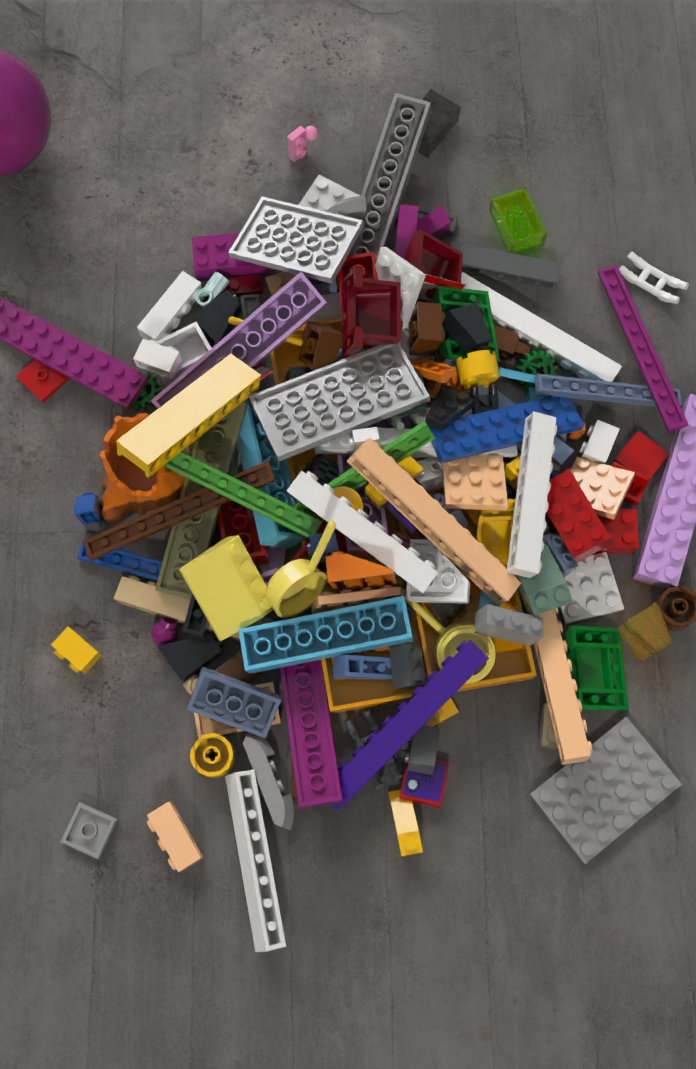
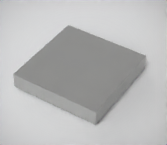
(89, 830)

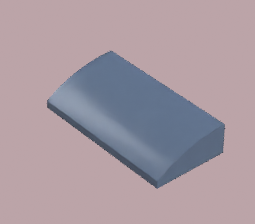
(234, 702)

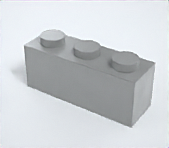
(508, 625)

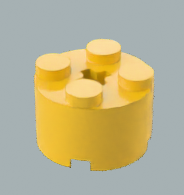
(478, 369)
(204, 746)

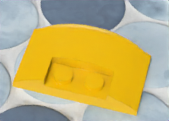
(495, 531)

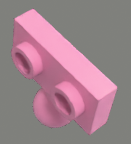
(298, 141)

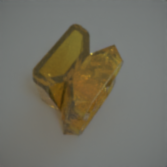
(646, 632)

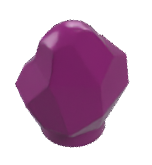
(164, 631)

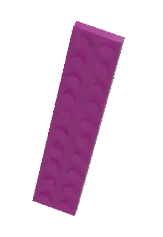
(70, 356)

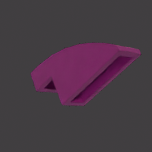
(406, 228)

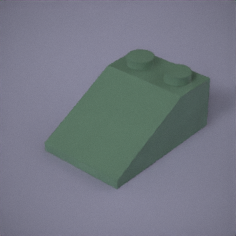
(546, 589)

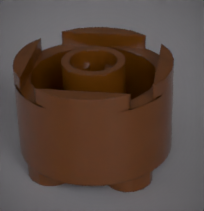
(685, 601)

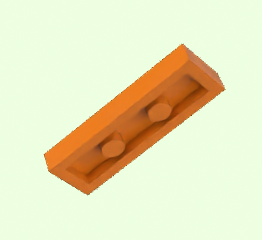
(433, 370)

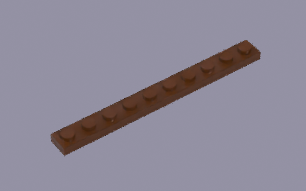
(172, 514)

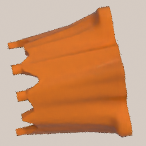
(126, 483)

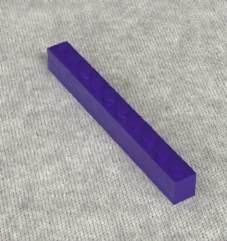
(409, 720)

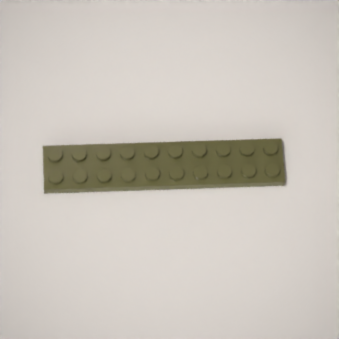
(195, 535)

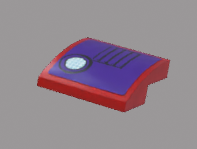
(423, 787)

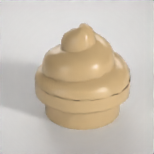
(190, 683)

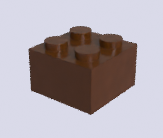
(426, 329)
(320, 346)

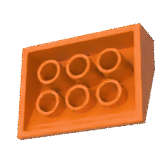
(355, 573)

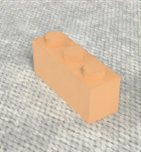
(174, 837)

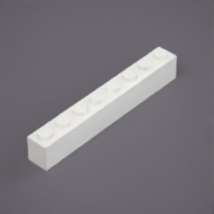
(531, 495)
(363, 532)
(255, 861)

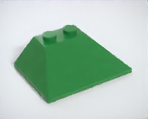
(454, 298)
(597, 667)

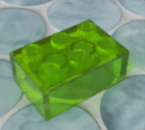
(517, 221)

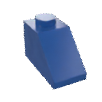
(88, 509)

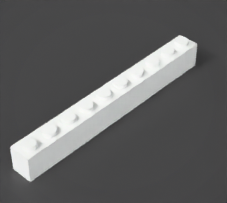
(544, 336)

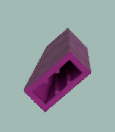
(435, 223)

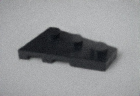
(448, 407)

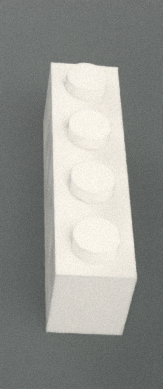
(170, 308)

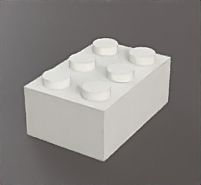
(191, 346)

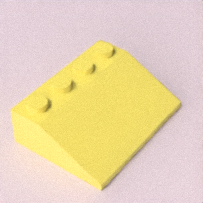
(227, 587)

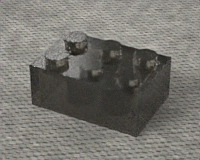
(441, 121)

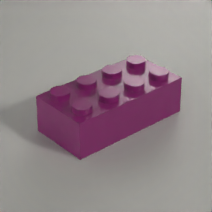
(212, 255)

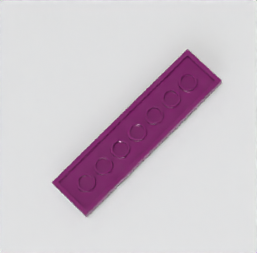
(310, 735)

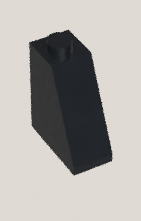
(214, 317)
(467, 328)
(191, 655)

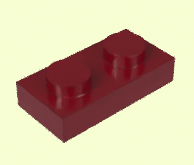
(245, 285)

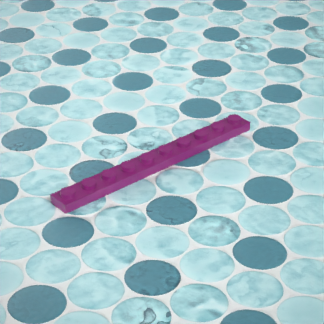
(642, 349)

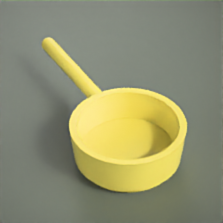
(299, 581)
(453, 636)

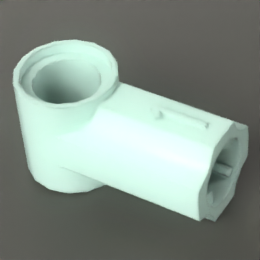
(212, 289)

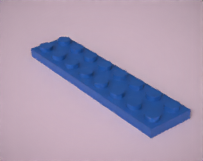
(500, 428)

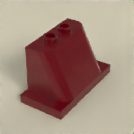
(434, 257)
(369, 312)

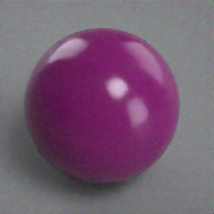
(23, 115)

